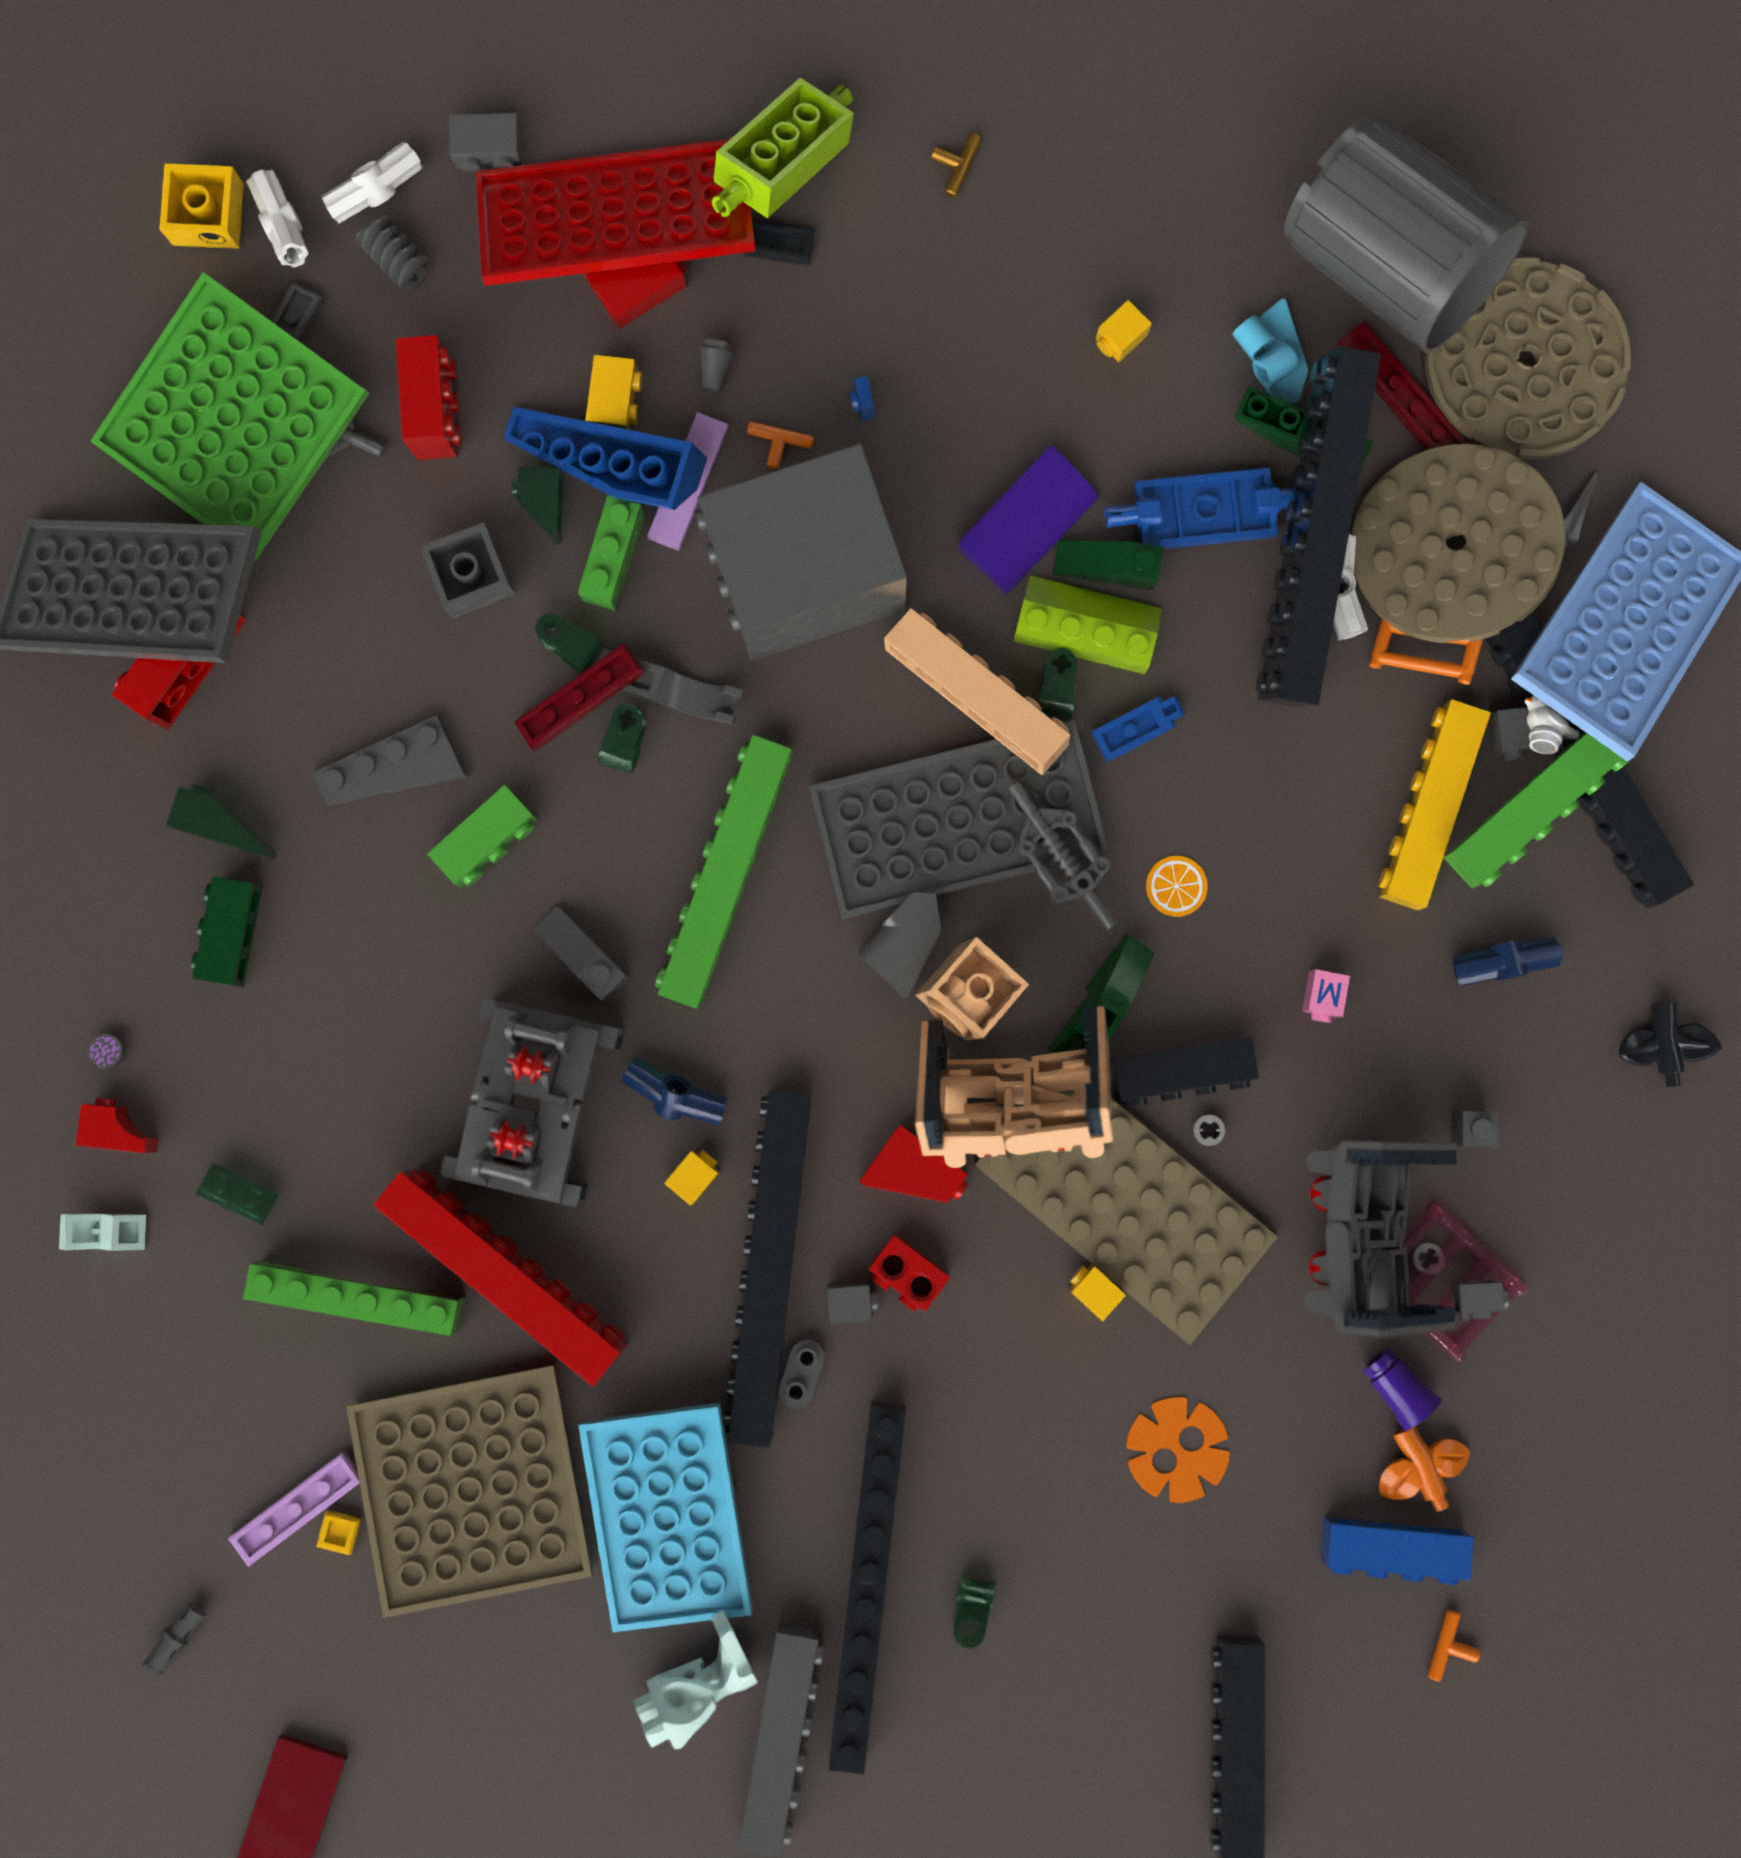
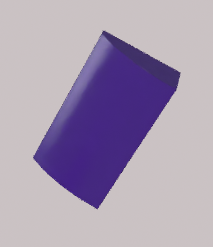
(1028, 520)

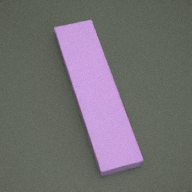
(672, 525)
(295, 1509)

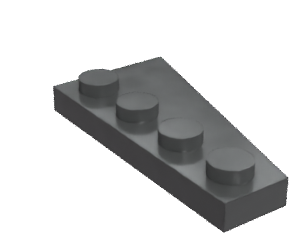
(402, 761)

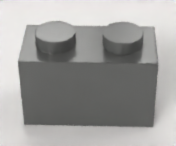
(485, 141)

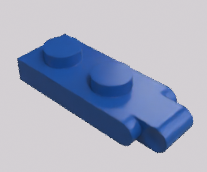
(1137, 727)

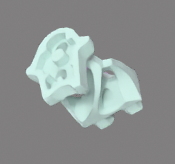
(682, 1705)

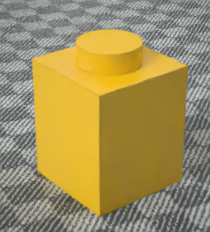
(1122, 331)
(693, 1176)
(1095, 1291)

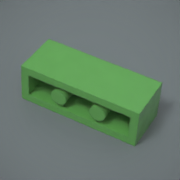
(611, 553)
(483, 837)

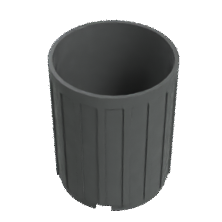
(1404, 232)

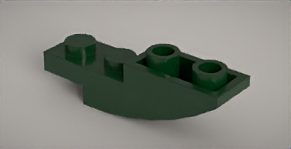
(1277, 420)
(1111, 987)

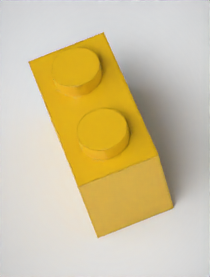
(613, 392)

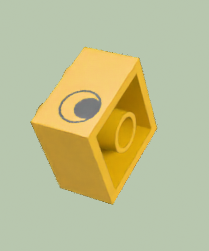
(201, 205)

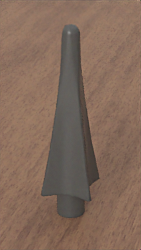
(1574, 518)

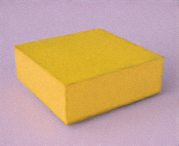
(339, 1532)

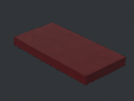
(293, 1801)

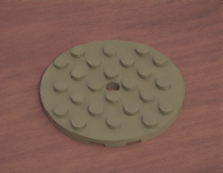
(1577, 370)
(1468, 593)

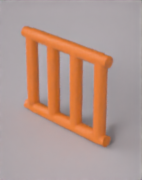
(1463, 671)

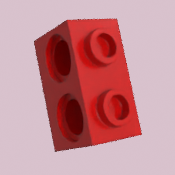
(913, 1266)

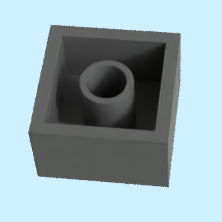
(467, 570)

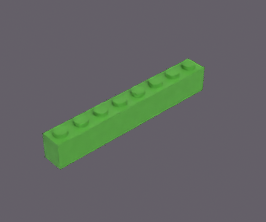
(725, 872)

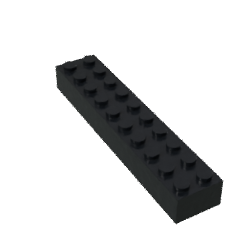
(1318, 527)

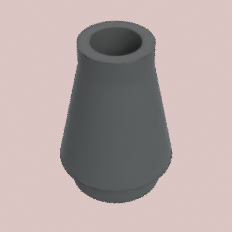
(715, 362)

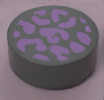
(106, 1051)

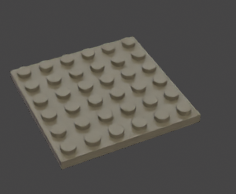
(469, 1490)

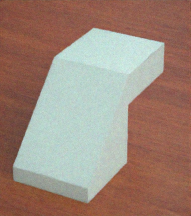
(102, 1231)

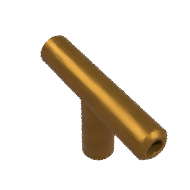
(959, 163)

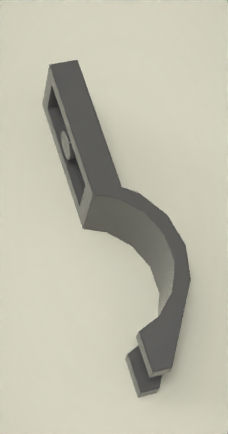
(683, 693)

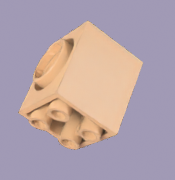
(971, 990)

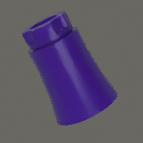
(1401, 1389)

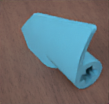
(1275, 352)

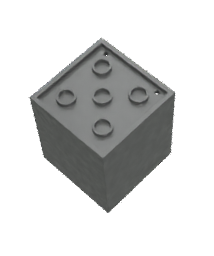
(803, 552)

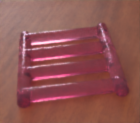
(1487, 1262)

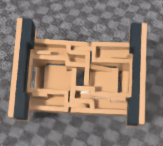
(1045, 1121)

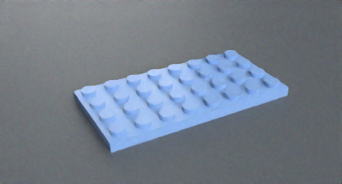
(1632, 621)

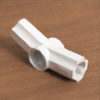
(372, 183)
(278, 218)
(1348, 615)

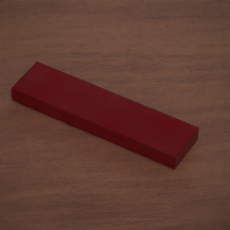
(579, 697)

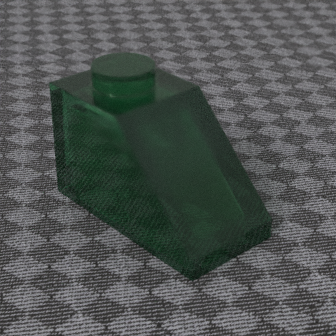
(541, 498)

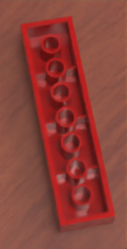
(502, 1274)

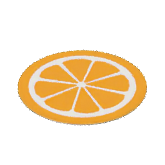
(1176, 886)

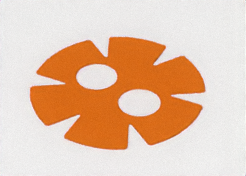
(1205, 1461)

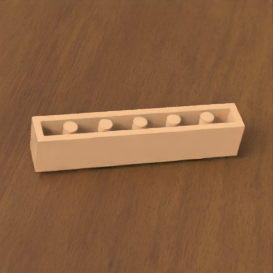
(977, 691)

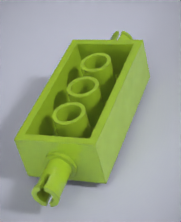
(782, 148)

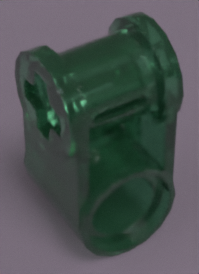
(571, 645)
(1058, 689)
(621, 746)
(974, 1604)

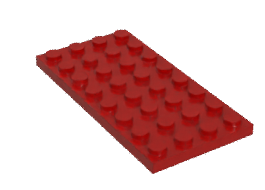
(605, 214)

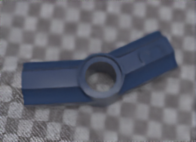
(1507, 960)
(673, 1094)

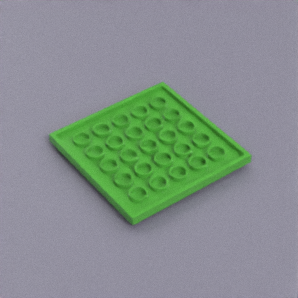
(229, 413)

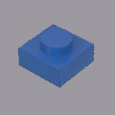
(861, 399)

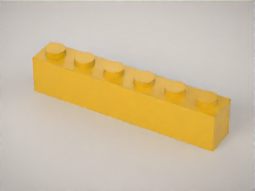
(1434, 804)

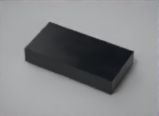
(782, 242)

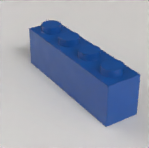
(1397, 1549)

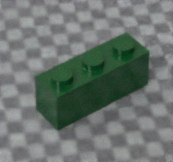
(226, 931)

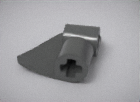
(904, 942)

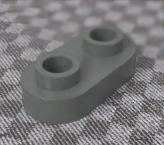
(802, 1374)

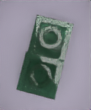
(237, 1194)

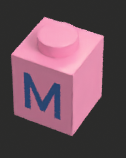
(1325, 995)

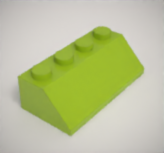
(1088, 624)

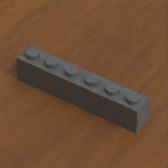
(779, 1741)

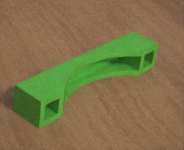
(354, 1299)

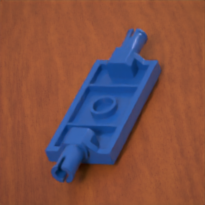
(1203, 509)

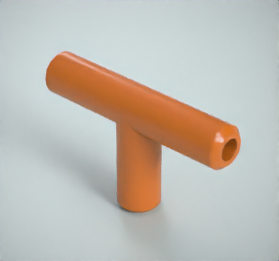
(779, 439)
(1447, 1645)

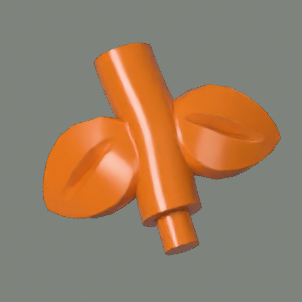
(1423, 1468)

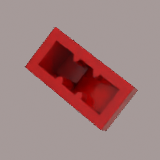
(109, 1127)

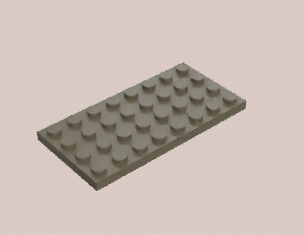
(1141, 1220)

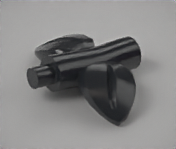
(1668, 1043)

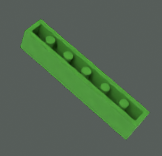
(1532, 810)

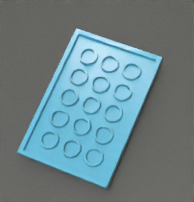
(665, 1517)

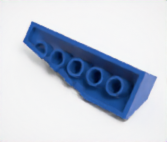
(611, 458)

